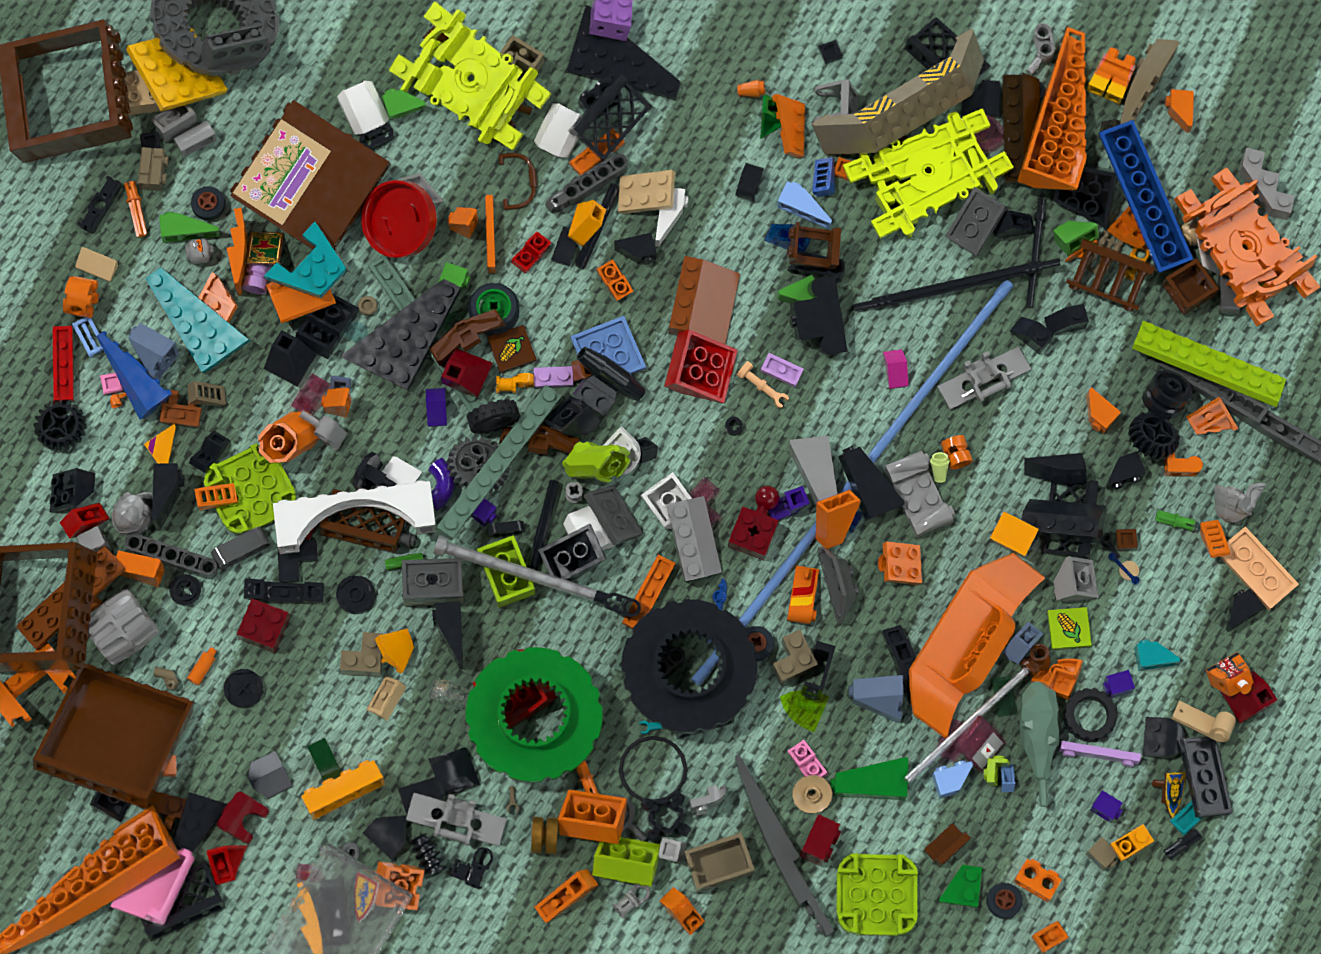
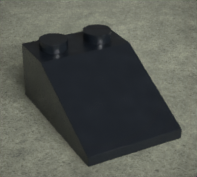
(166, 490)
(573, 554)
(448, 621)

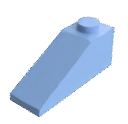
(800, 203)

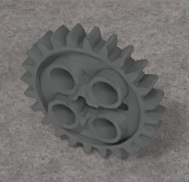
(464, 455)

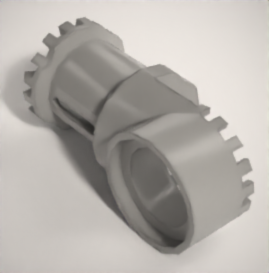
(632, 901)

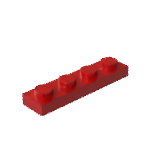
(63, 364)

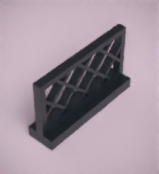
(924, 52)
(598, 106)
(1090, 498)
(188, 914)

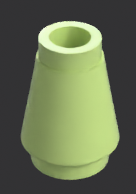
(939, 466)

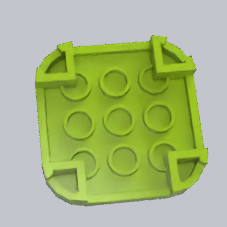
(256, 486)
(876, 894)

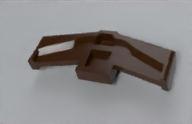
(465, 334)
(545, 438)

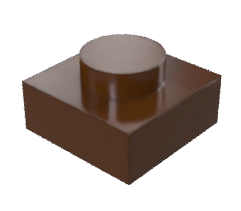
(1126, 539)

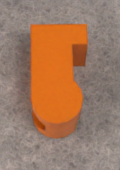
(1182, 466)

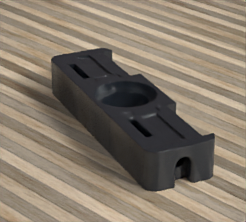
(94, 216)

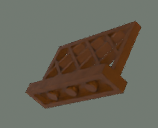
(363, 536)

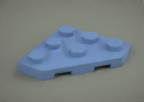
(613, 341)

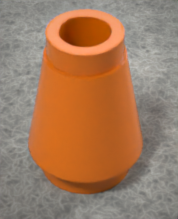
(752, 89)

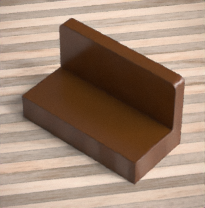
(946, 845)

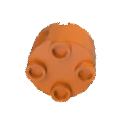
(80, 296)

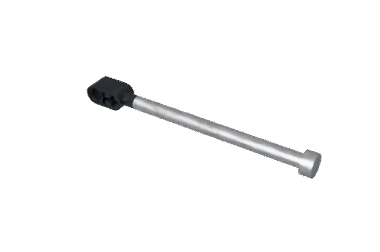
(443, 546)

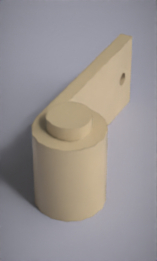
(1215, 728)

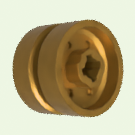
(544, 835)

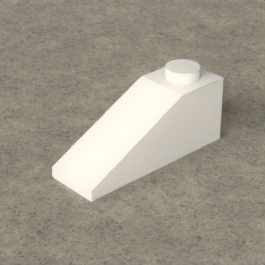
(669, 217)

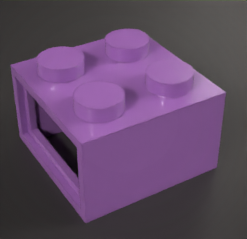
(612, 16)

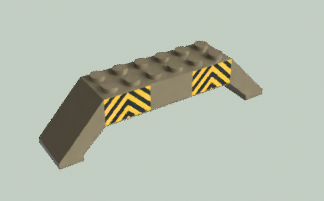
(906, 105)

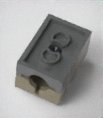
(432, 581)

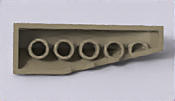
(1148, 75)

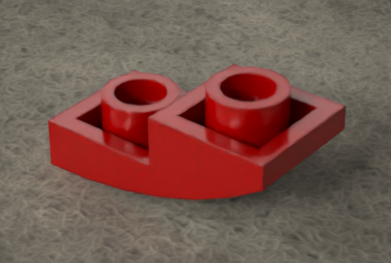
(531, 252)

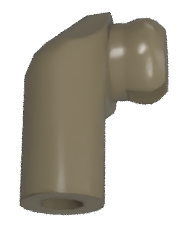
(168, 676)

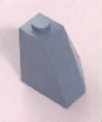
(153, 350)
(879, 695)

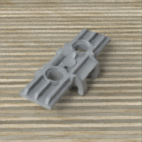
(981, 373)
(458, 814)

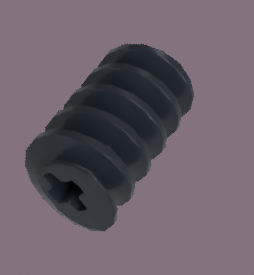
(425, 853)

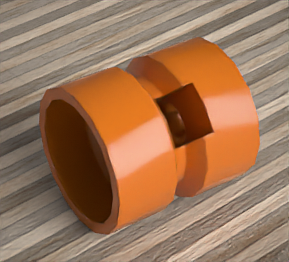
(957, 458)

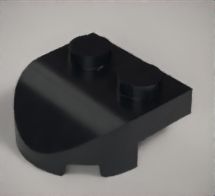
(1162, 738)

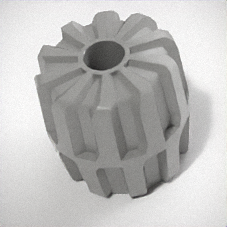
(121, 627)

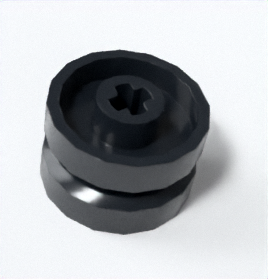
(1167, 394)

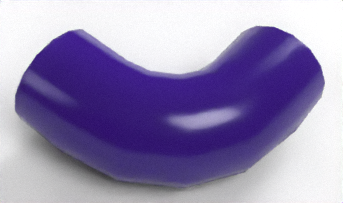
(444, 483)

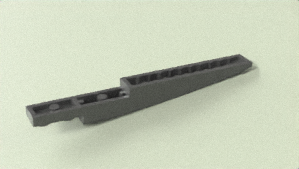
(1254, 414)
(781, 849)

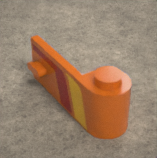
(803, 595)

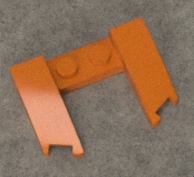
(22, 681)

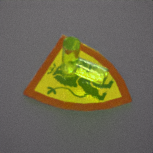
(803, 711)

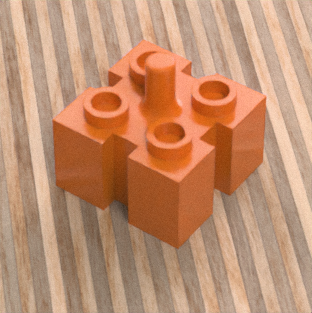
(405, 876)

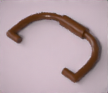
(532, 179)

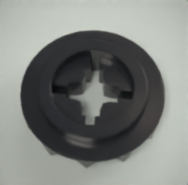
(184, 581)

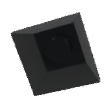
(573, 418)

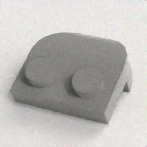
(712, 799)

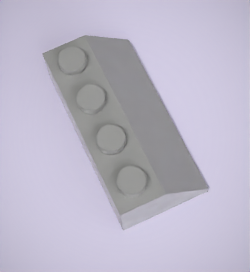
(693, 538)

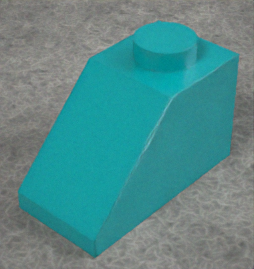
(1154, 655)

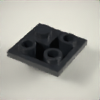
(289, 358)
(70, 488)

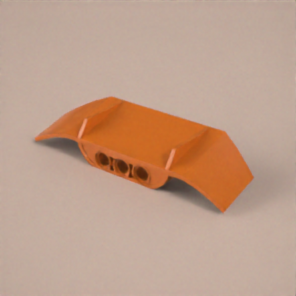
(968, 639)

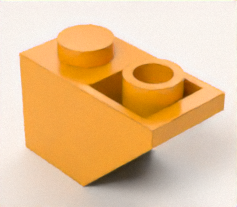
(586, 221)
(1132, 843)

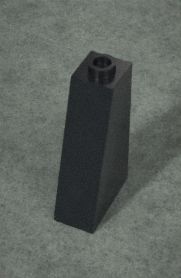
(868, 484)

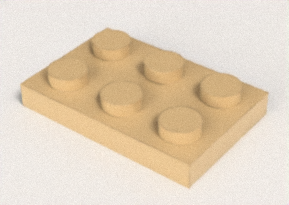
(646, 192)

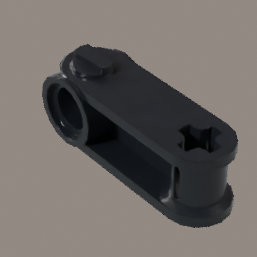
(817, 272)

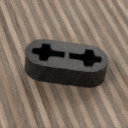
(375, 133)
(506, 528)

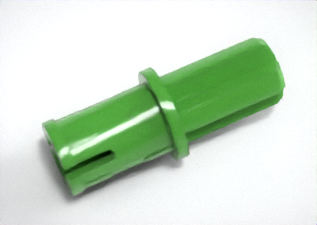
(1174, 520)

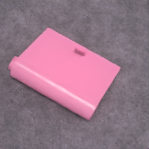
(157, 894)

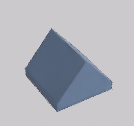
(340, 382)

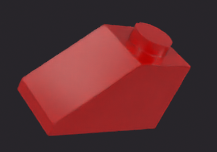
(83, 519)

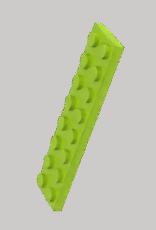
(1209, 363)

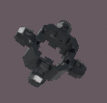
(677, 800)

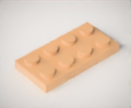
(1258, 569)

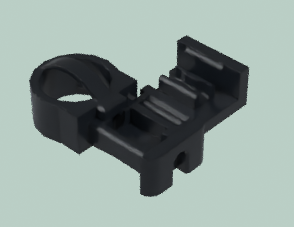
(472, 873)

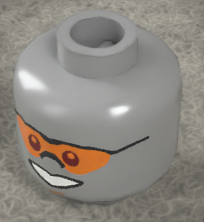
(199, 251)

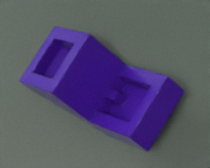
(790, 504)

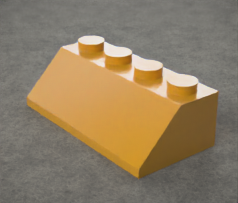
(342, 790)

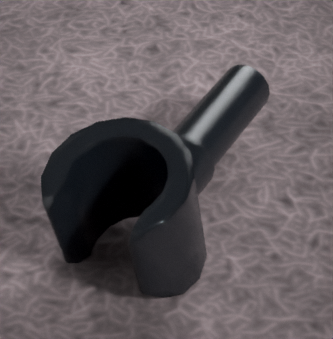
(1109, 545)

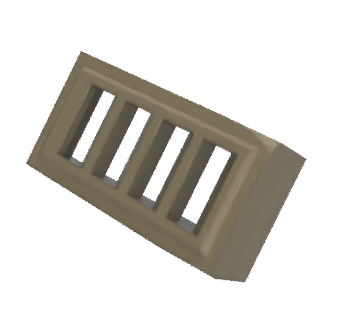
(194, 398)

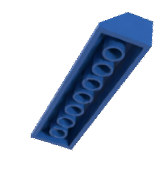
(1146, 197)

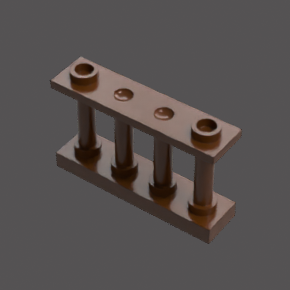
(1107, 255)

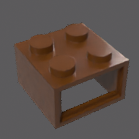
(1190, 286)

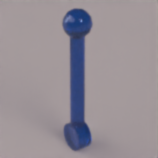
(1134, 579)

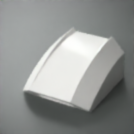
(362, 107)
(554, 133)
(662, 493)
(584, 517)

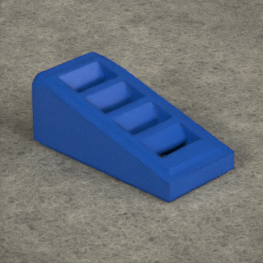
(829, 189)

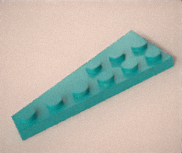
(199, 326)

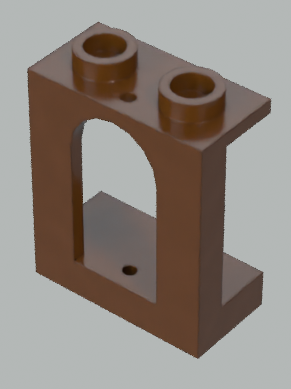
(832, 236)

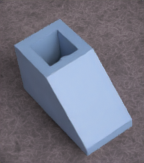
(950, 780)

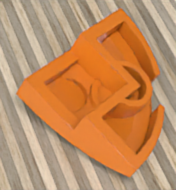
(1127, 230)
(1061, 676)

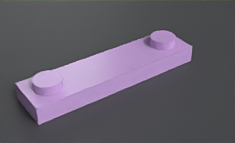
(1071, 749)

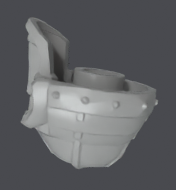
(1233, 504)
(133, 513)

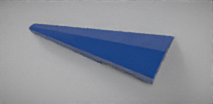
(140, 388)

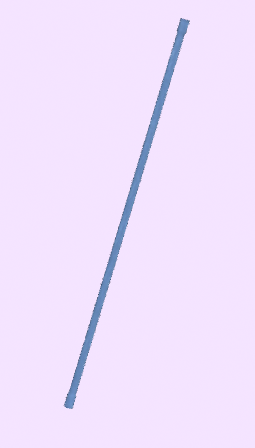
(1000, 293)

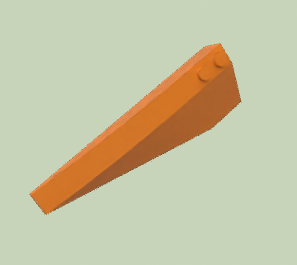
(1058, 138)
(120, 864)

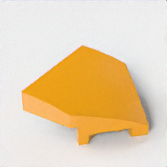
(396, 648)

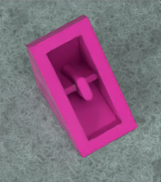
(896, 368)

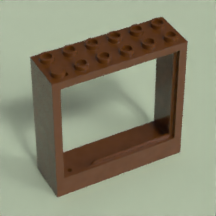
(74, 139)
(74, 611)

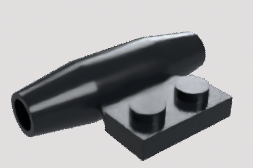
(606, 380)

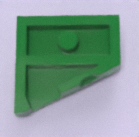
(964, 887)

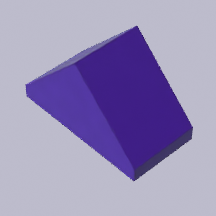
(436, 407)

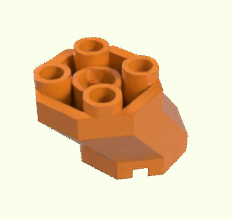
(287, 438)

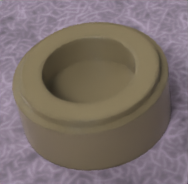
(367, 306)

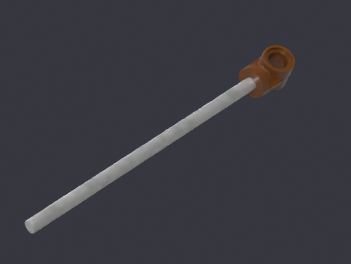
(1029, 666)

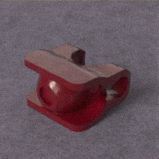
(235, 811)

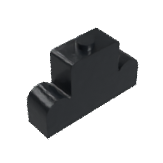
(820, 316)

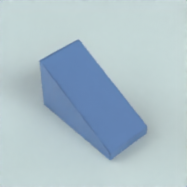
(1007, 779)

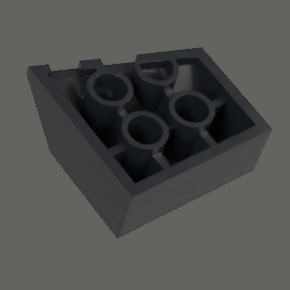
(1093, 196)

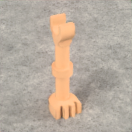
(761, 384)

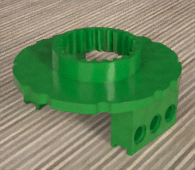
(532, 760)

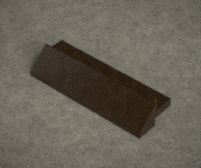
(1019, 117)

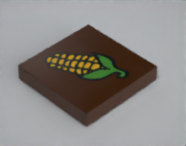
(511, 349)

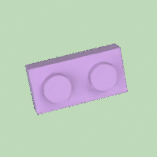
(781, 370)
(553, 377)

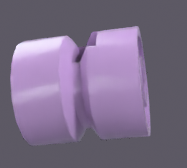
(255, 280)

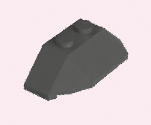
(838, 582)

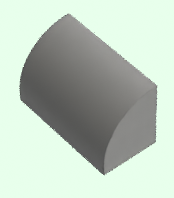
(195, 138)

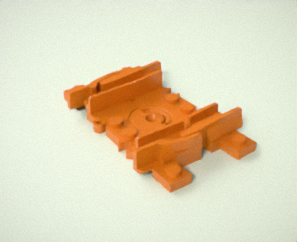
(1238, 225)

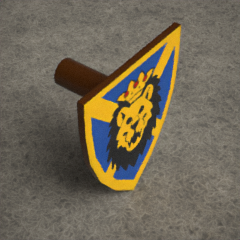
(1172, 790)

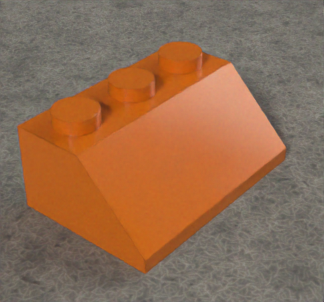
(294, 303)
(592, 816)

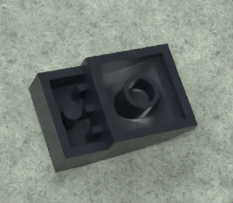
(327, 326)

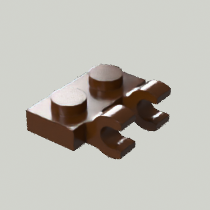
(168, 806)

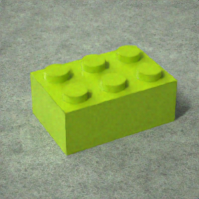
(504, 586)

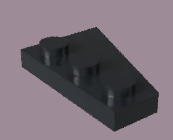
(196, 820)

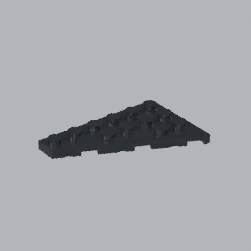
(607, 57)
(402, 343)

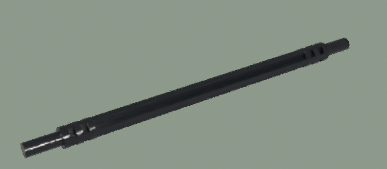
(957, 284)

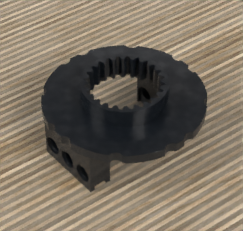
(687, 712)

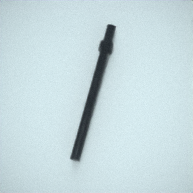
(1039, 218)

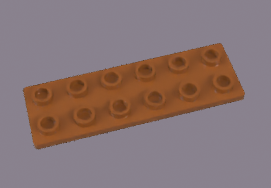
(45, 618)

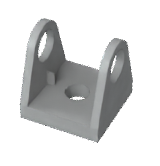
(841, 89)

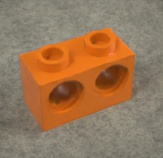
(1035, 884)

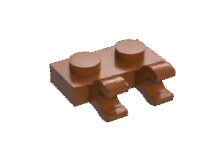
(180, 414)

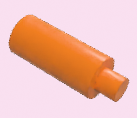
(202, 666)

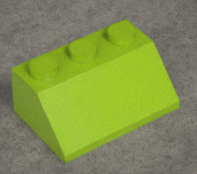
(627, 861)

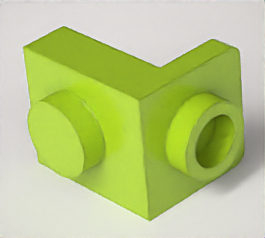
(991, 771)

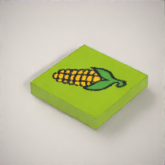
(1069, 628)

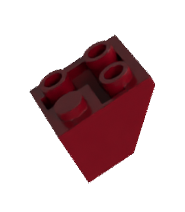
(466, 372)
(1250, 704)

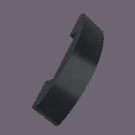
(283, 592)

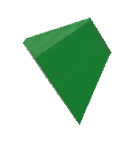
(769, 121)

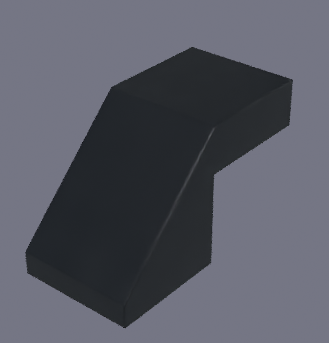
(210, 451)

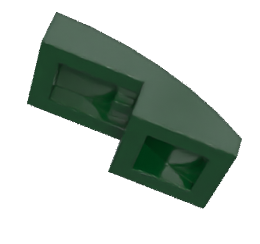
(324, 759)

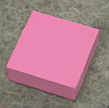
(111, 384)

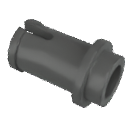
(406, 539)

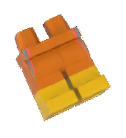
(1112, 69)

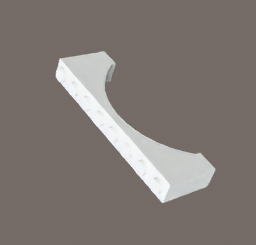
(300, 516)

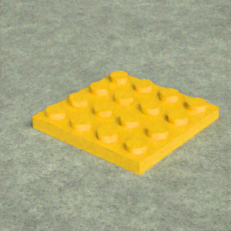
(170, 82)

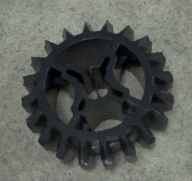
(53, 429)
(1153, 436)

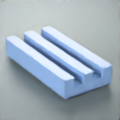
(96, 350)

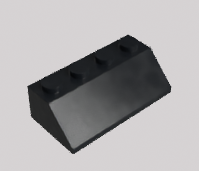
(1066, 520)

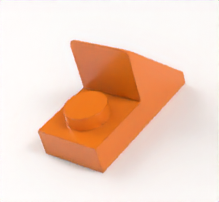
(1049, 937)

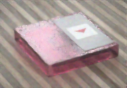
(979, 743)

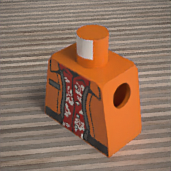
(1230, 675)

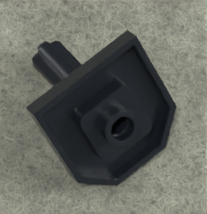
(369, 473)

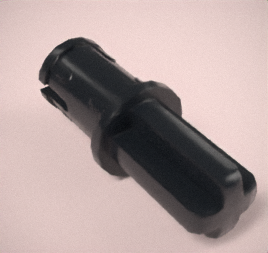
(1182, 844)

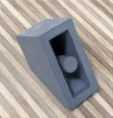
(1022, 643)

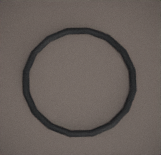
(646, 739)

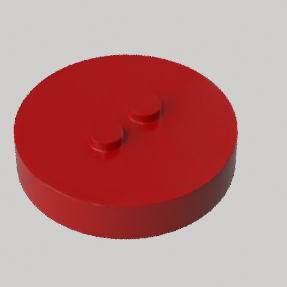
(399, 219)

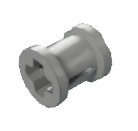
(572, 487)

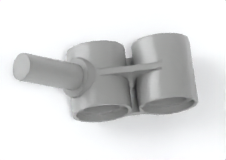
(1042, 43)
(326, 429)

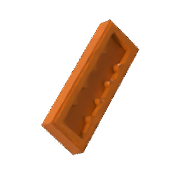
(587, 159)

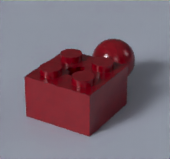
(750, 520)

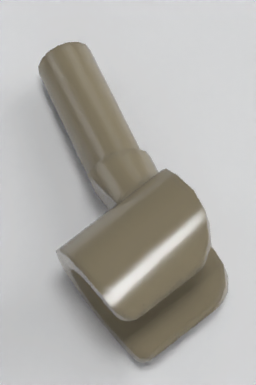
(512, 799)

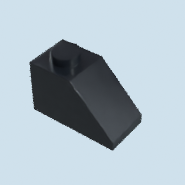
(1014, 224)
(637, 248)
(1067, 319)
(1032, 334)
(1242, 608)

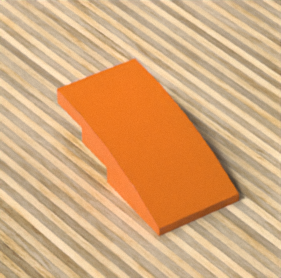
(238, 252)

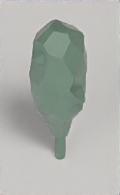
(1039, 731)

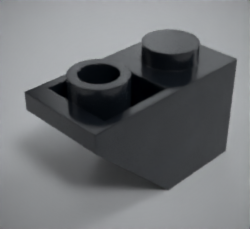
(1127, 469)

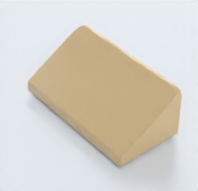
(96, 264)
(386, 698)

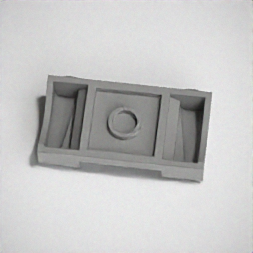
(916, 487)

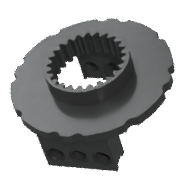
(222, 51)

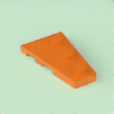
(793, 124)

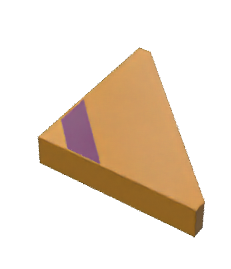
(161, 445)

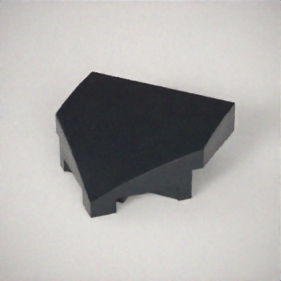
(388, 834)

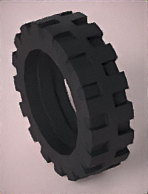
(493, 416)
(1079, 732)

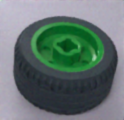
(495, 296)

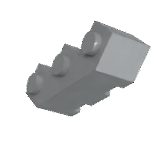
(1275, 203)

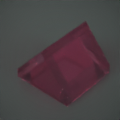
(302, 872)

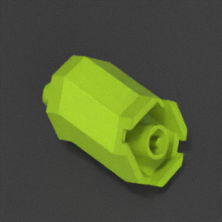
(594, 461)

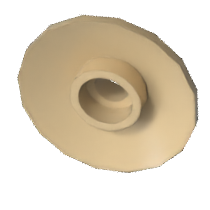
(812, 802)

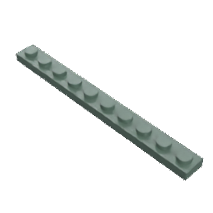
(401, 298)
(498, 463)

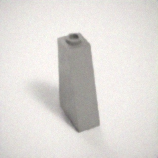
(815, 465)

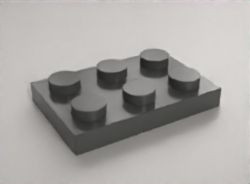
(976, 221)
(613, 514)

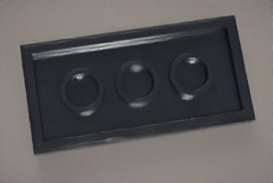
(1205, 777)

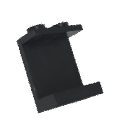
(822, 652)

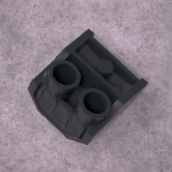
(454, 771)

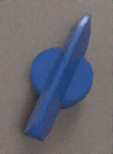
(720, 595)

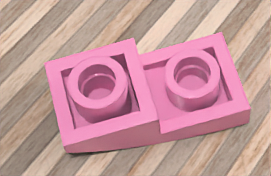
(806, 760)

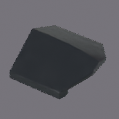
(268, 776)

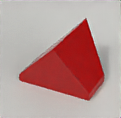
(225, 862)

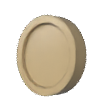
(1131, 567)

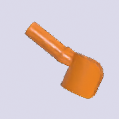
(115, 399)

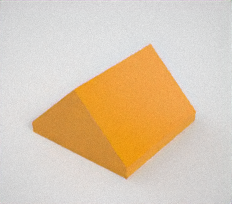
(1013, 534)

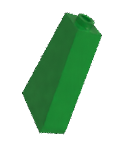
(873, 781)

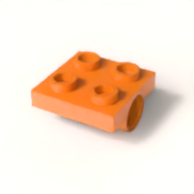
(901, 563)

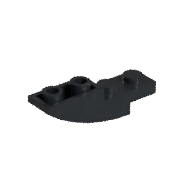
(901, 654)

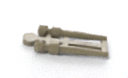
(1102, 240)

